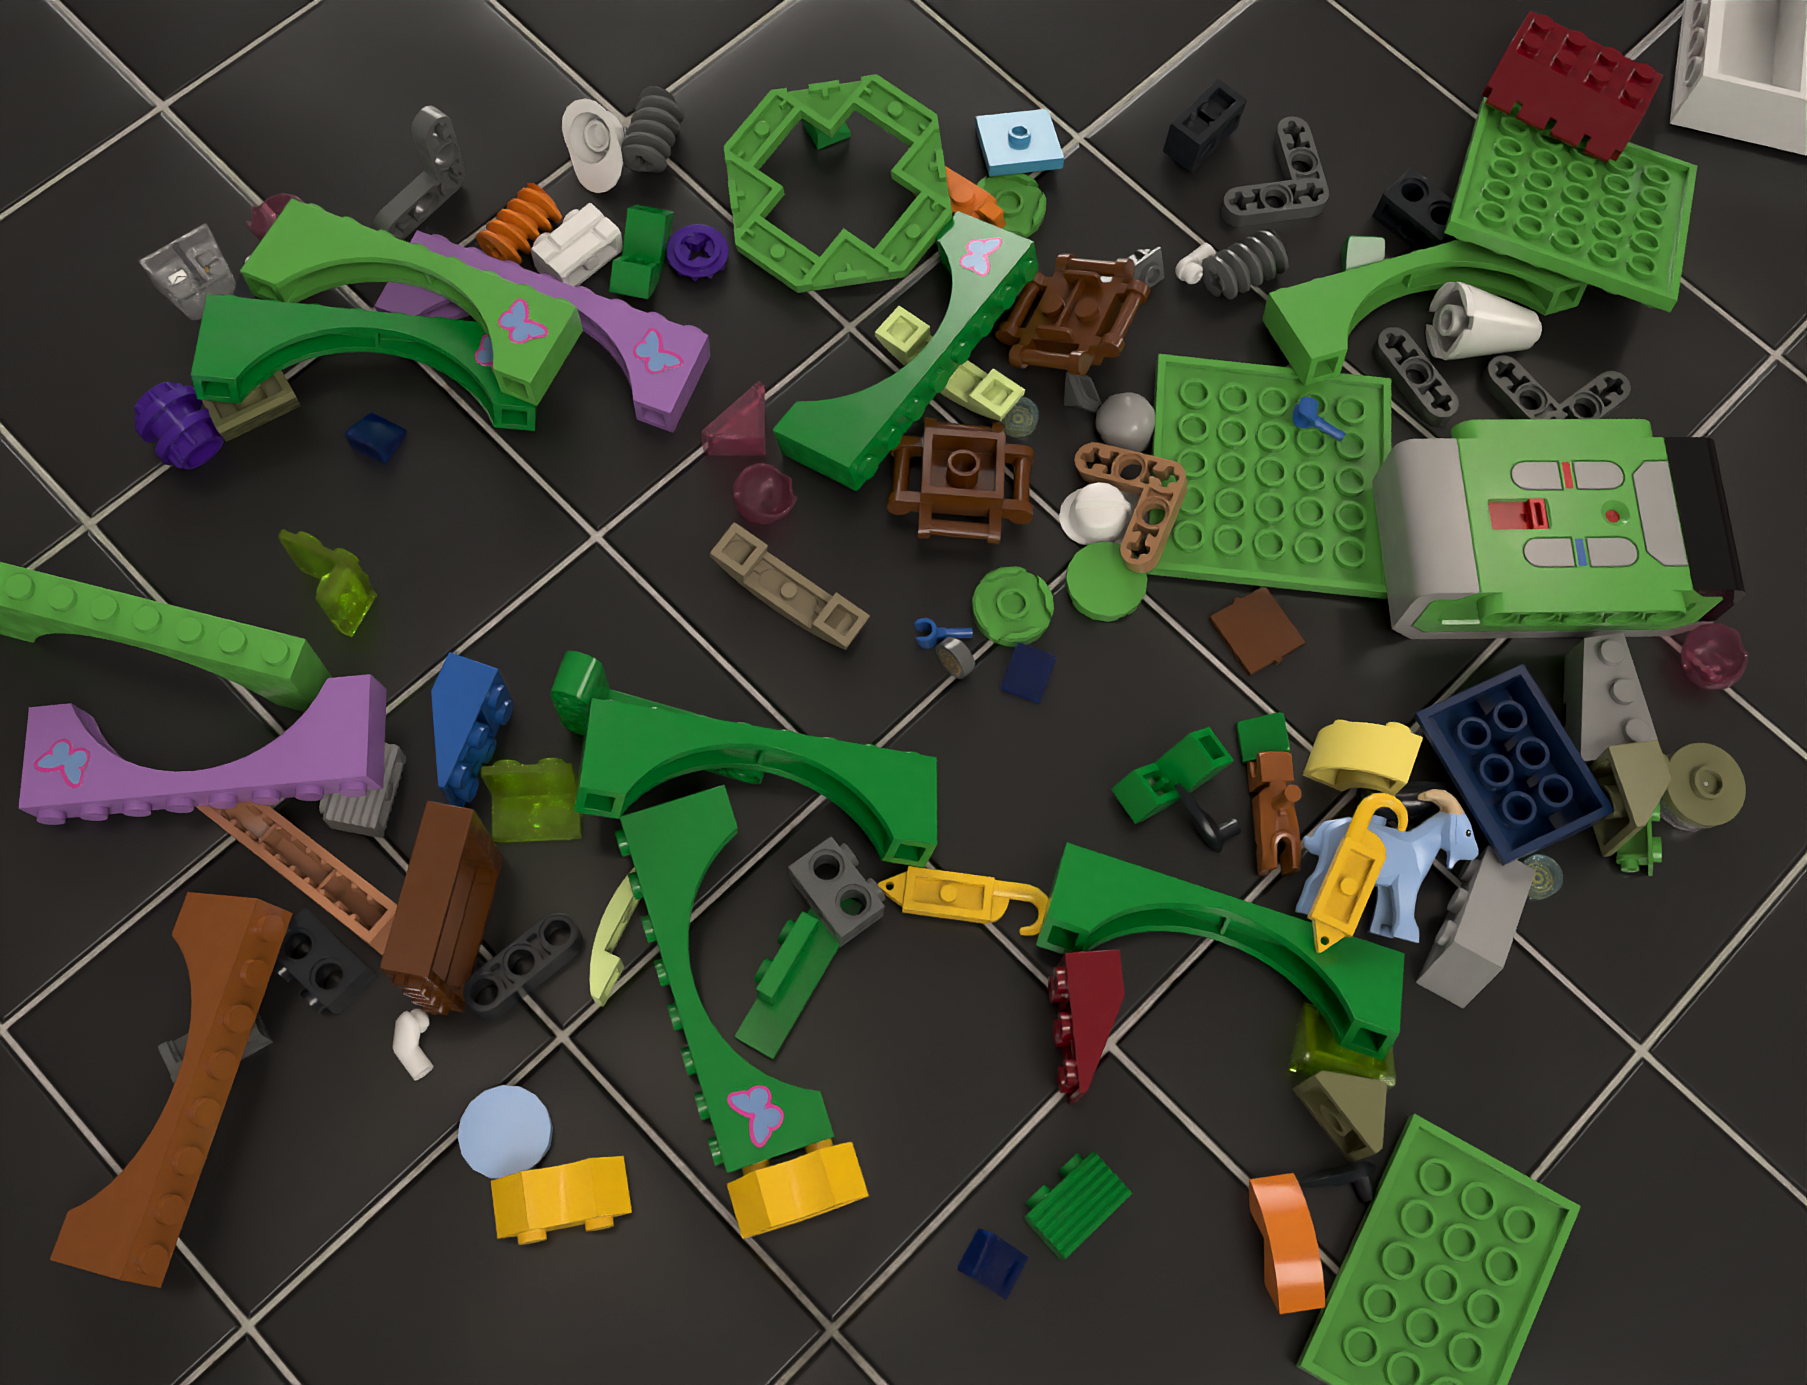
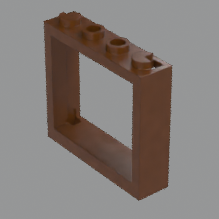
(443, 908)

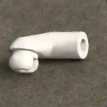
(1190, 268)

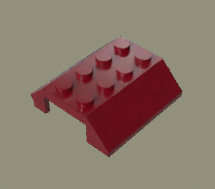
(1573, 83)

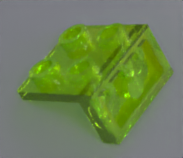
(343, 587)
(533, 800)

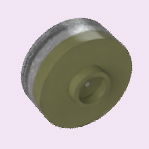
(1704, 788)

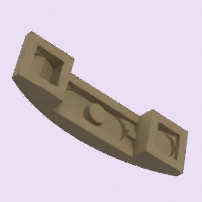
(786, 590)

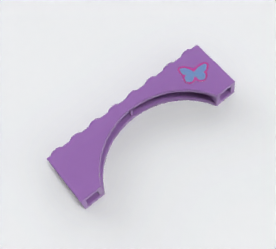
(654, 353)
(326, 751)

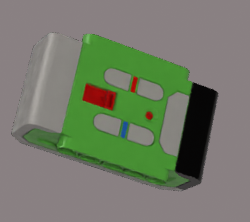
(1555, 531)

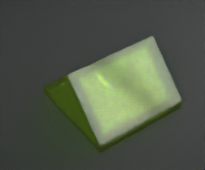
(1318, 1051)

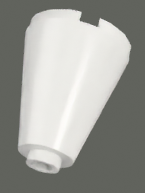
(1478, 323)

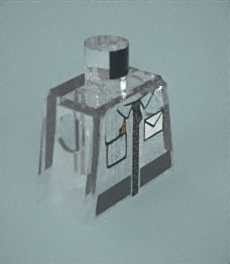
(190, 271)

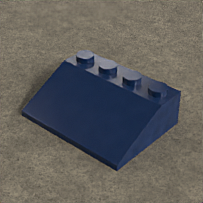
(1514, 765)

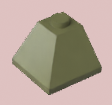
(1634, 783)

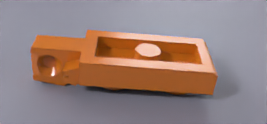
(972, 200)

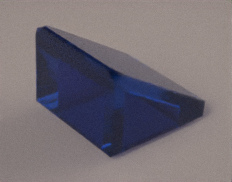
(375, 437)
(1028, 672)
(992, 1263)

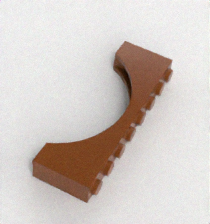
(138, 1217)

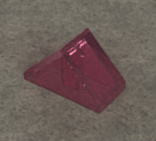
(740, 427)

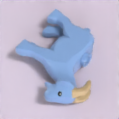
(1406, 862)

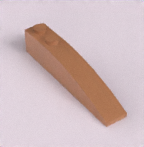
(310, 869)

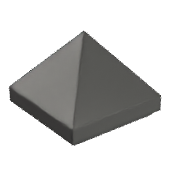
(1081, 393)

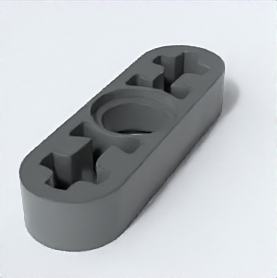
(1413, 392)

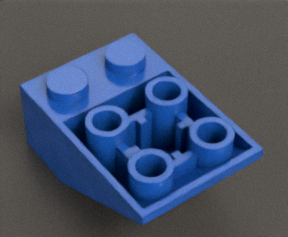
(467, 713)

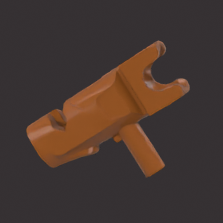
(1275, 812)

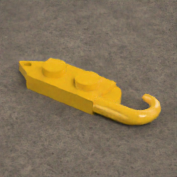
(1352, 873)
(961, 896)

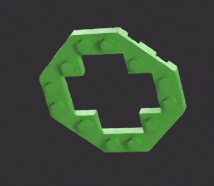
(847, 258)

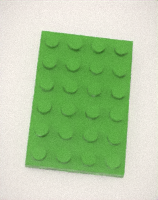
(1440, 1270)

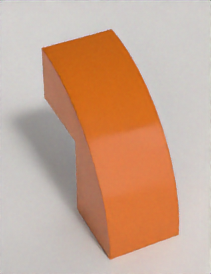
(1290, 1243)

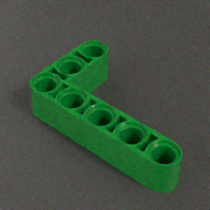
(584, 678)

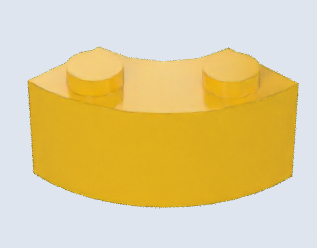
(797, 1188)
(560, 1198)

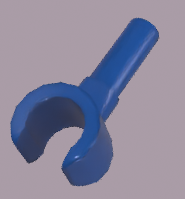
(1306, 417)
(939, 633)

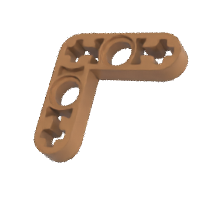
(1151, 495)

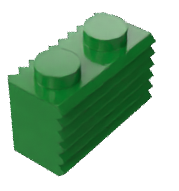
(1075, 1204)

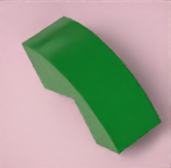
(643, 251)
(1189, 762)

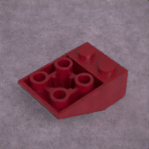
(1088, 1000)

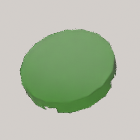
(1020, 200)
(1103, 584)
(1012, 606)

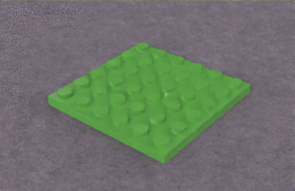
(1572, 213)
(1263, 494)

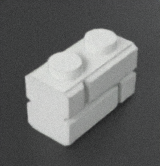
(577, 246)

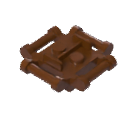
(1077, 316)
(962, 477)

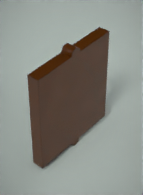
(1256, 631)

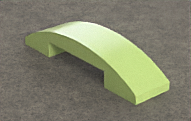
(968, 386)
(605, 966)

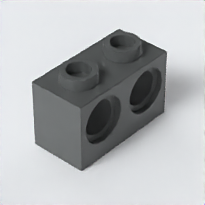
(827, 895)

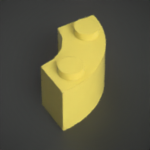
(1363, 756)

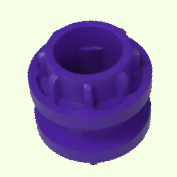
(174, 419)

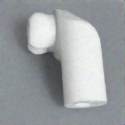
(406, 1042)

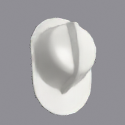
(593, 144)
(1098, 514)

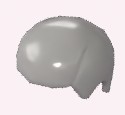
(1126, 422)

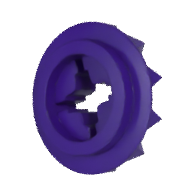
(695, 238)

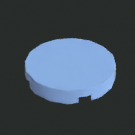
(505, 1131)

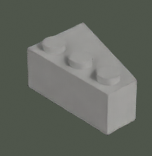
(1604, 697)
(1477, 928)

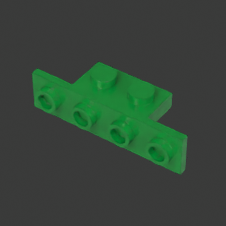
(789, 980)

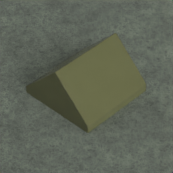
(263, 404)
(1347, 1110)

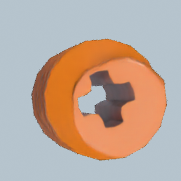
(519, 224)

